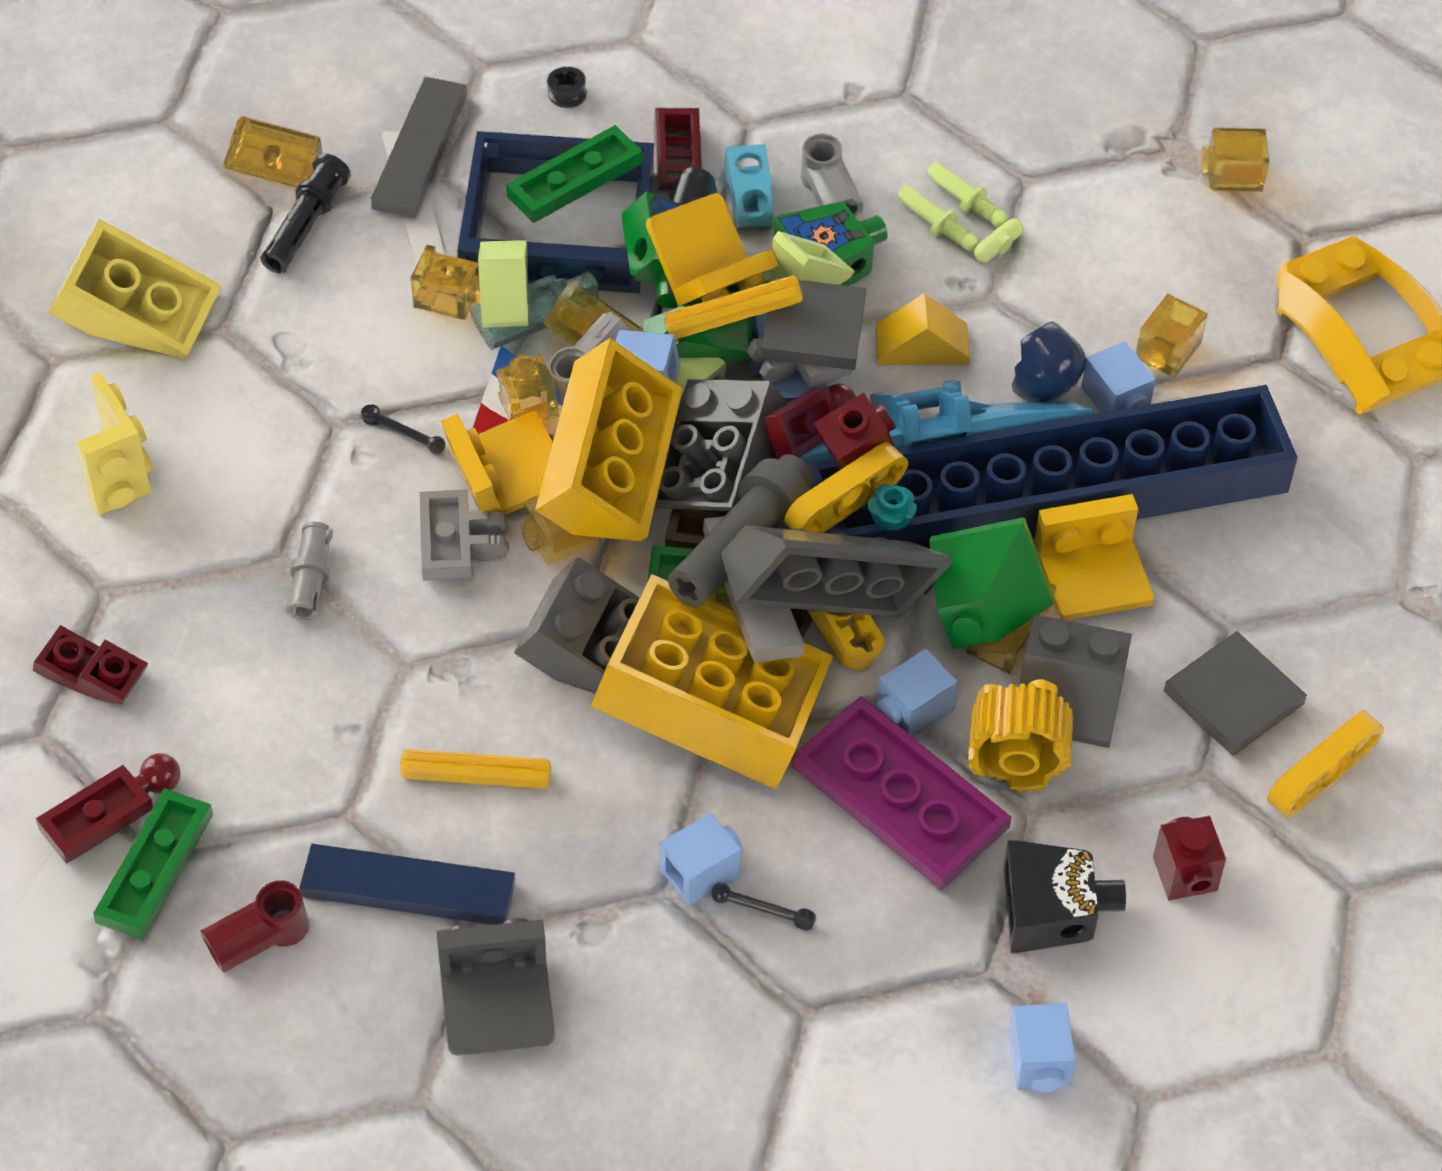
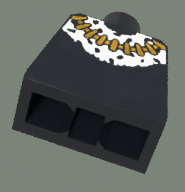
(1054, 895)

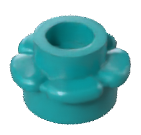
(888, 515)

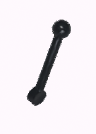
(371, 415)
(802, 918)

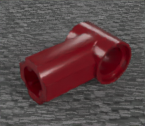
(254, 928)

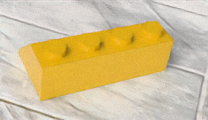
(609, 446)

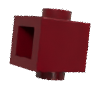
(854, 430)
(1189, 857)

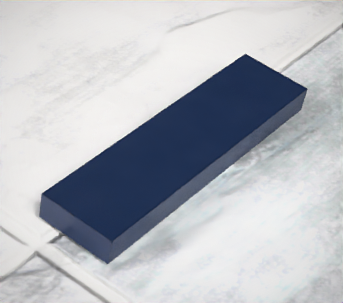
(407, 884)

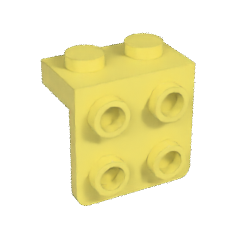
(114, 459)

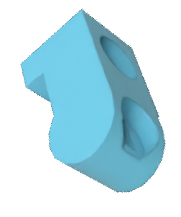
(749, 186)

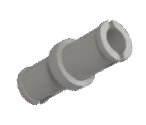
(309, 571)

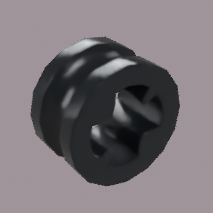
(566, 96)

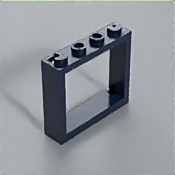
(518, 155)

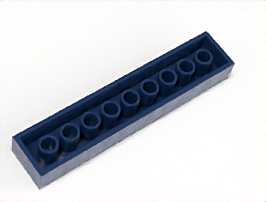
(1162, 453)

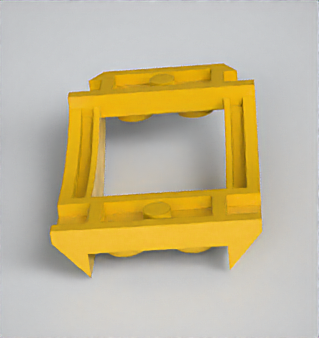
(1340, 267)

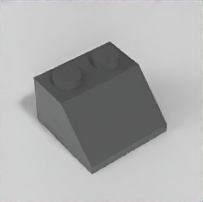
(1086, 668)

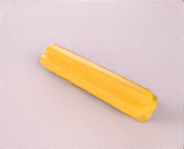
(733, 307)
(475, 768)

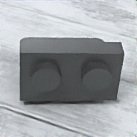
(495, 986)

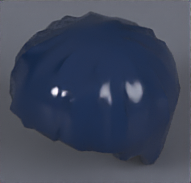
(1048, 364)

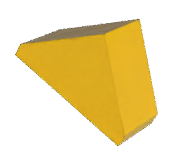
(922, 335)

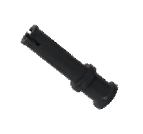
(313, 199)

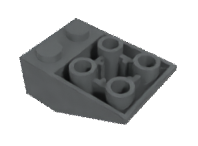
(716, 442)
(577, 626)

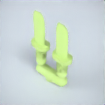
(971, 199)

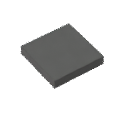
(818, 329)
(1235, 693)

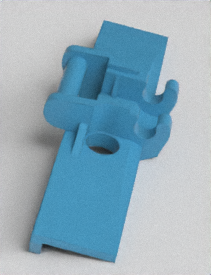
(956, 416)

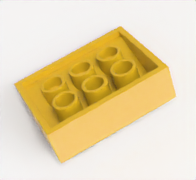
(696, 685)

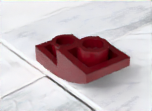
(90, 669)

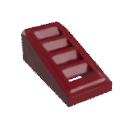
(676, 121)

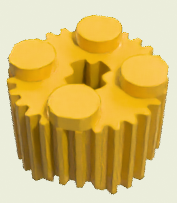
(1020, 734)

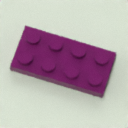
(901, 792)

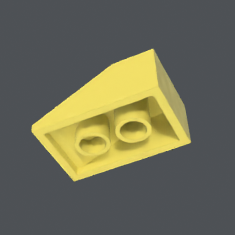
(134, 294)

